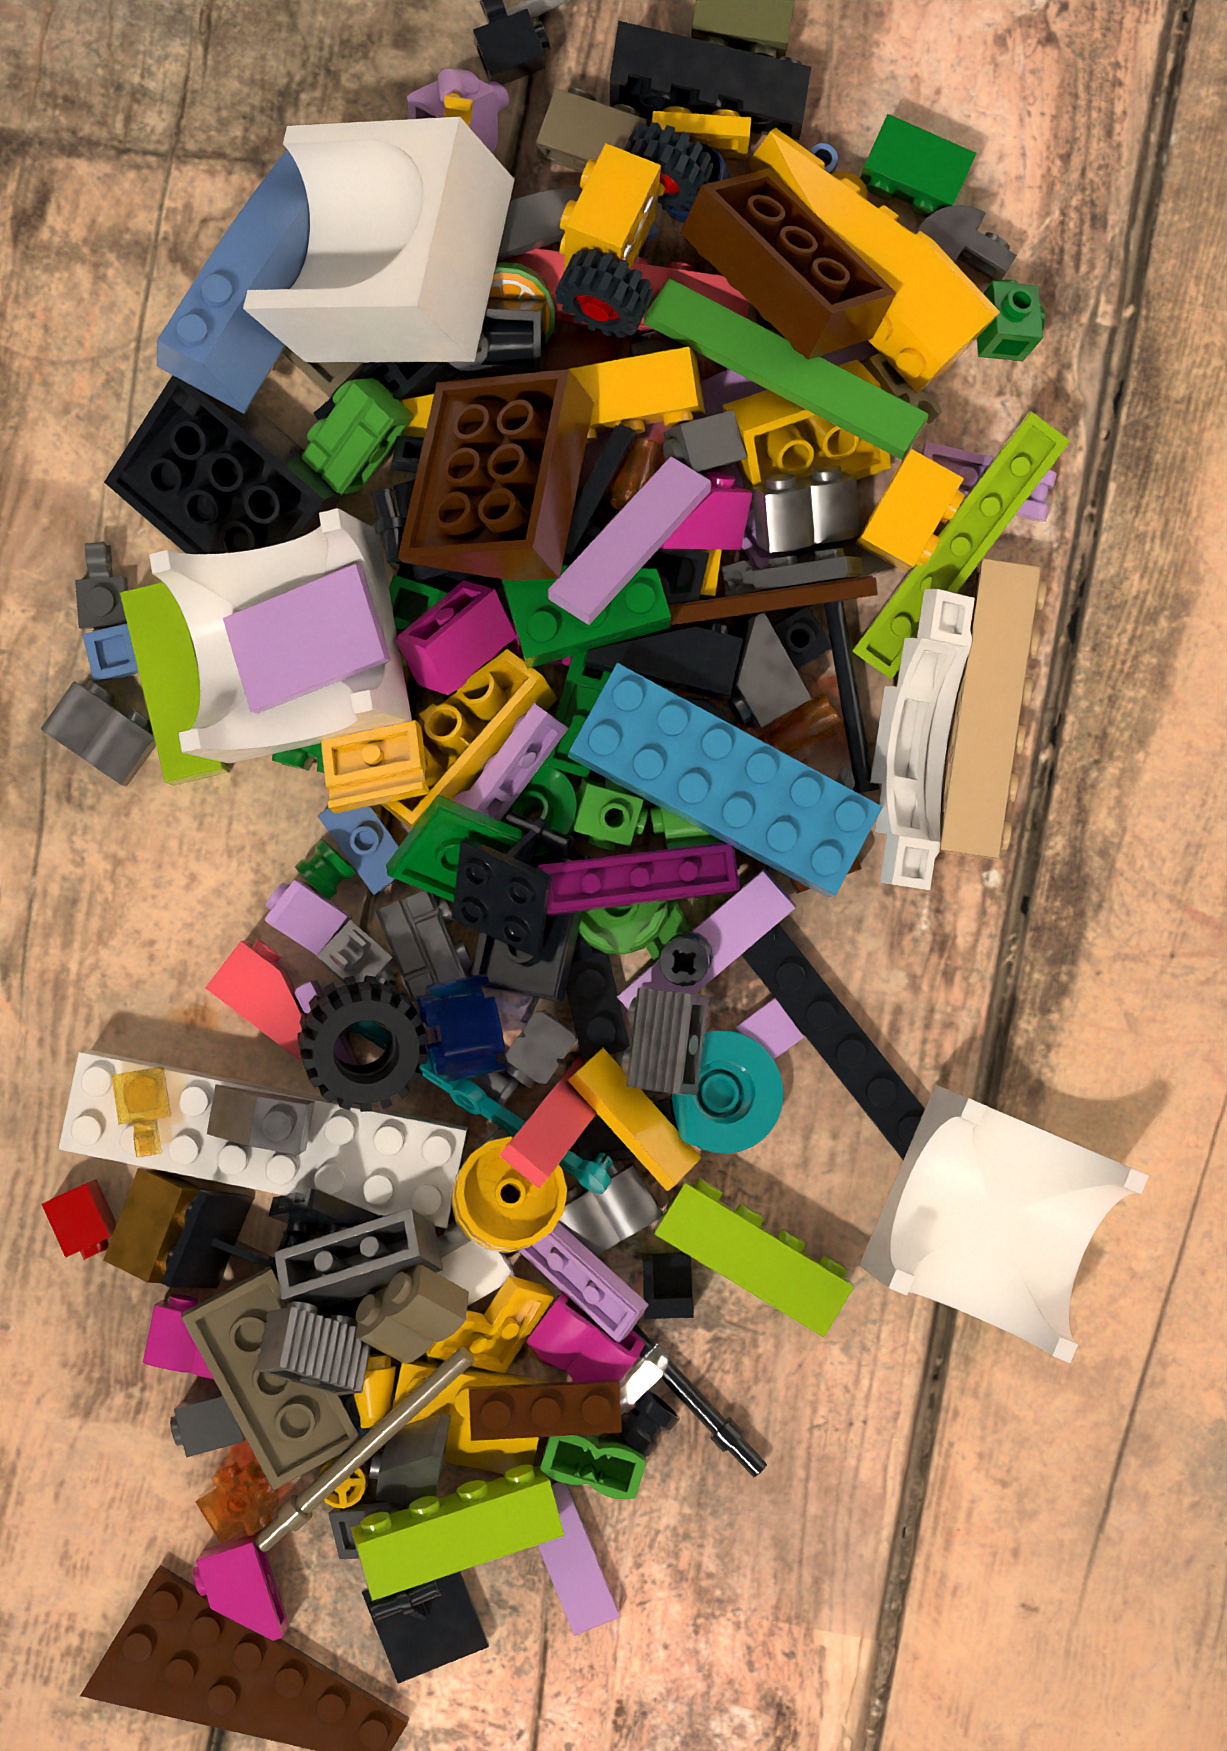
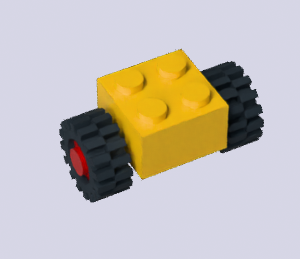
(614, 219)

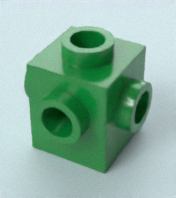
(1018, 324)

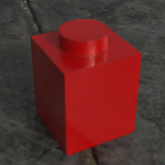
(81, 1220)

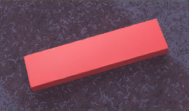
(550, 1130)

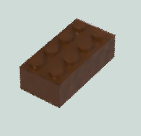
(787, 263)

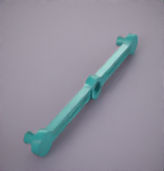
(475, 1101)

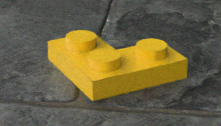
(502, 1329)

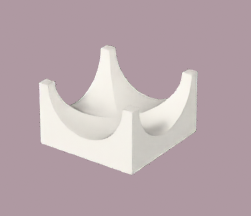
(226, 583)
(994, 1218)

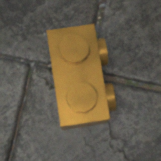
(150, 1224)

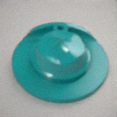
(736, 1096)

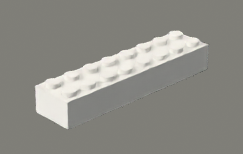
(365, 1158)

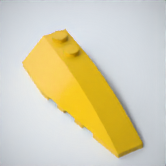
(935, 303)

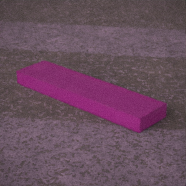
(641, 878)

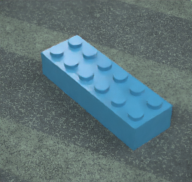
(724, 781)

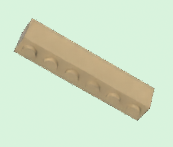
(989, 708)

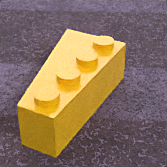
(472, 728)

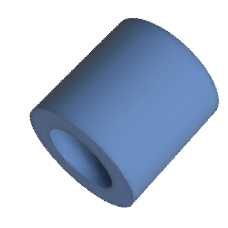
(828, 153)

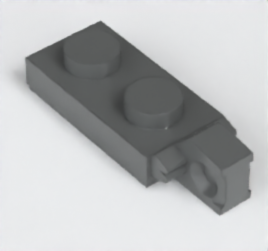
(785, 572)

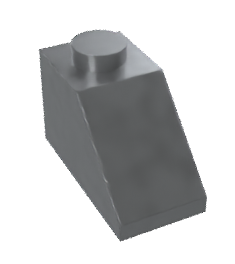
(764, 677)
(260, 1119)
(411, 1461)

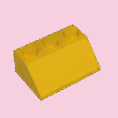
(793, 440)
(454, 1400)

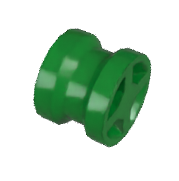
(325, 869)

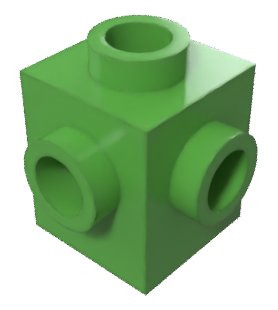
(595, 801)

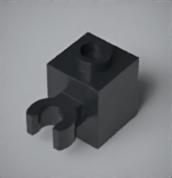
(509, 44)

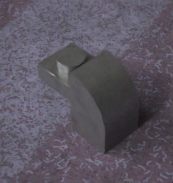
(958, 236)

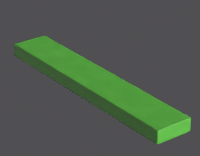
(781, 369)

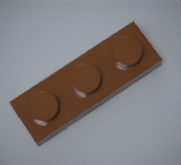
(545, 1409)

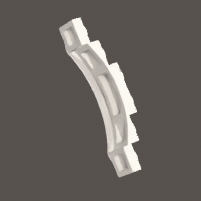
(916, 735)

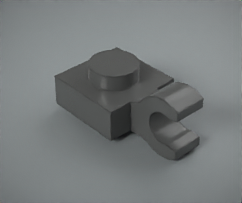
(99, 597)

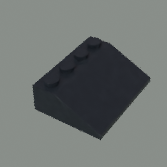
(218, 476)

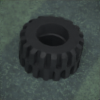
(370, 1081)

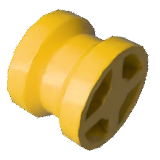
(351, 1489)

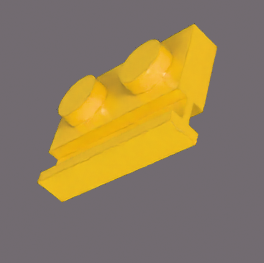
(720, 130)
(374, 766)

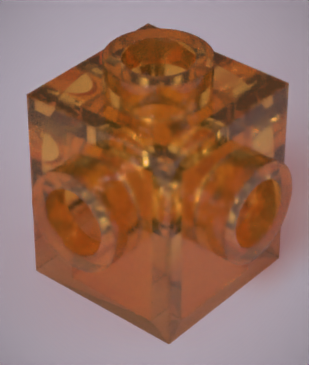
(229, 1513)

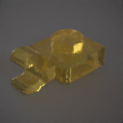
(141, 1100)

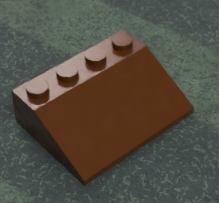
(499, 476)

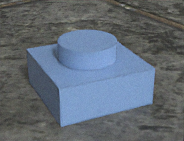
(110, 653)

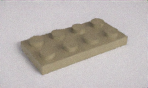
(282, 1420)

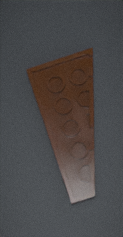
(214, 1672)

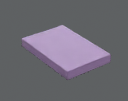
(306, 639)

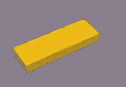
(634, 1119)

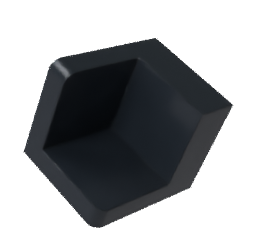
(667, 1285)

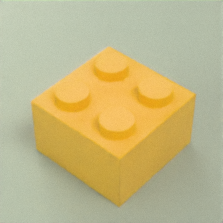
(909, 512)

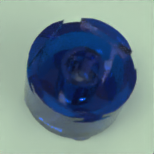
(462, 1028)

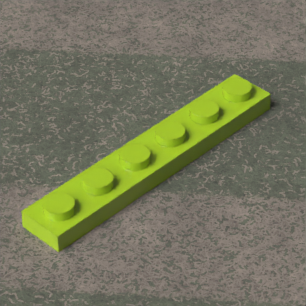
(965, 538)

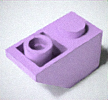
(305, 915)

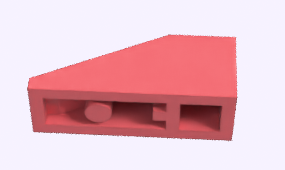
(260, 993)

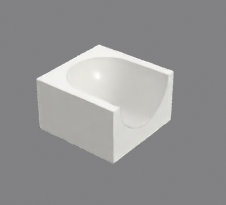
(396, 242)

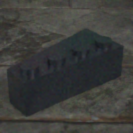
(672, 70)

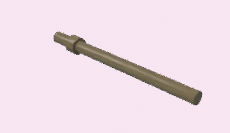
(298, 1509)

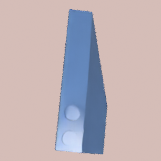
(210, 334)

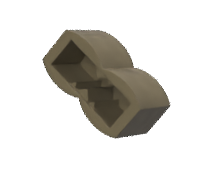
(411, 1313)

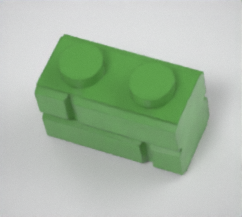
(355, 434)

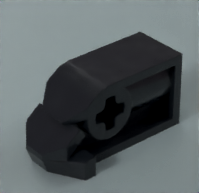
(511, 337)

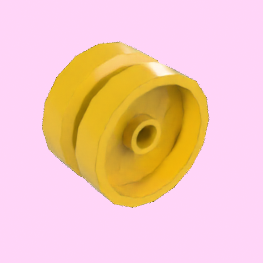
(491, 1220)

